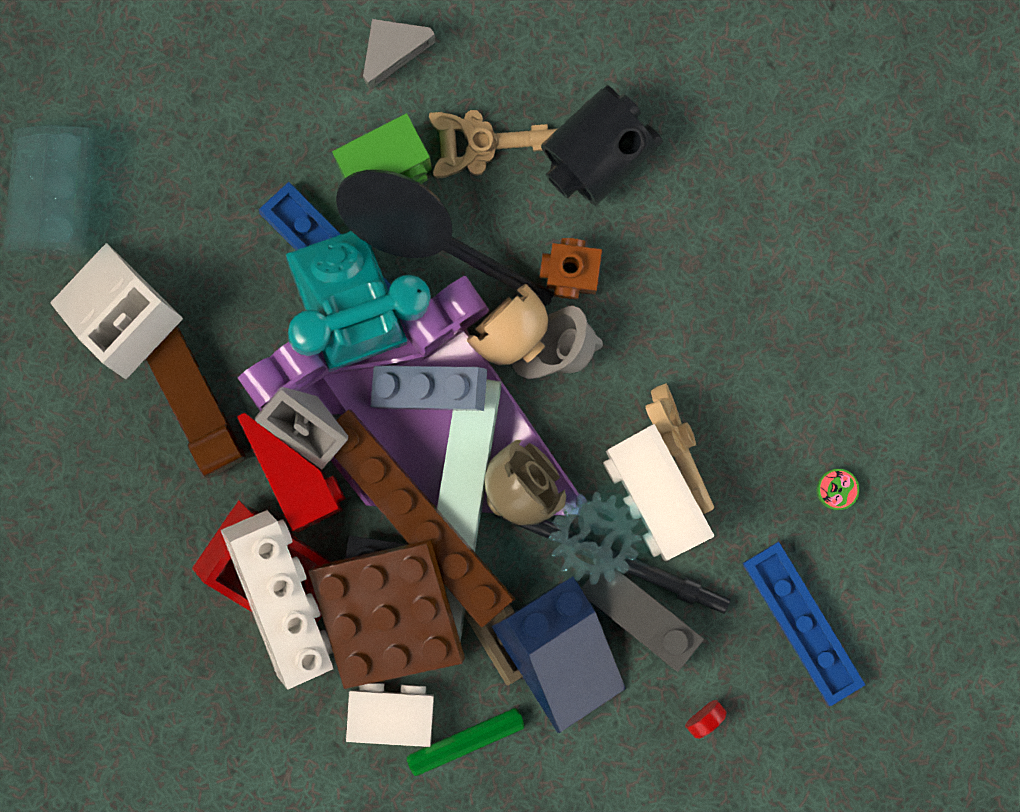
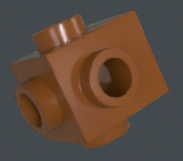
(583, 258)

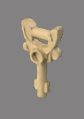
(481, 142)
(678, 439)

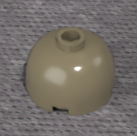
(523, 485)

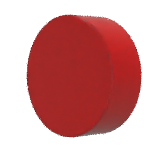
(706, 719)

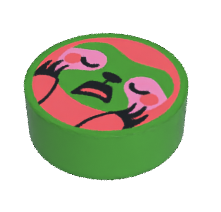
(837, 489)

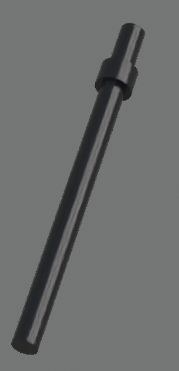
(686, 589)

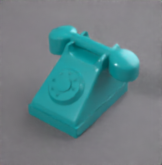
(348, 303)

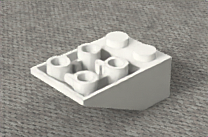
(115, 312)

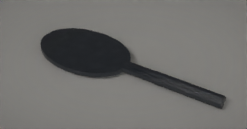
(413, 223)

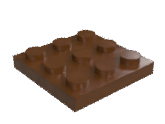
(387, 614)

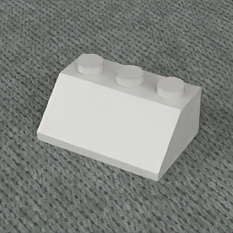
(657, 494)

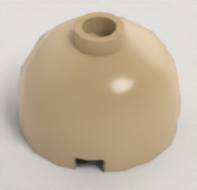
(512, 330)

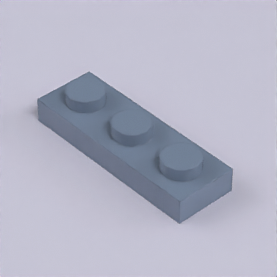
(429, 388)

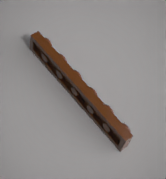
(420, 521)

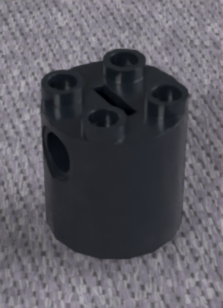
(599, 146)

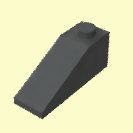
(644, 619)

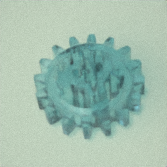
(600, 555)

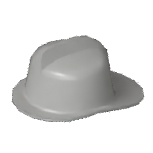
(567, 344)

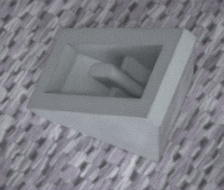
(392, 47)
(303, 425)

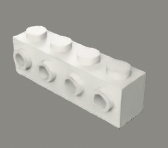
(278, 599)

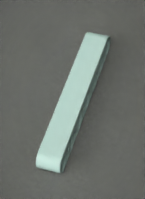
(464, 475)

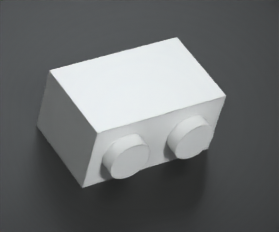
(390, 716)

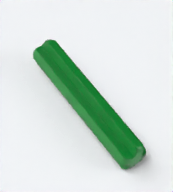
(465, 742)

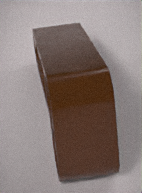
(194, 406)

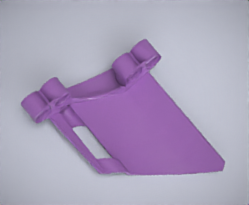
(410, 436)

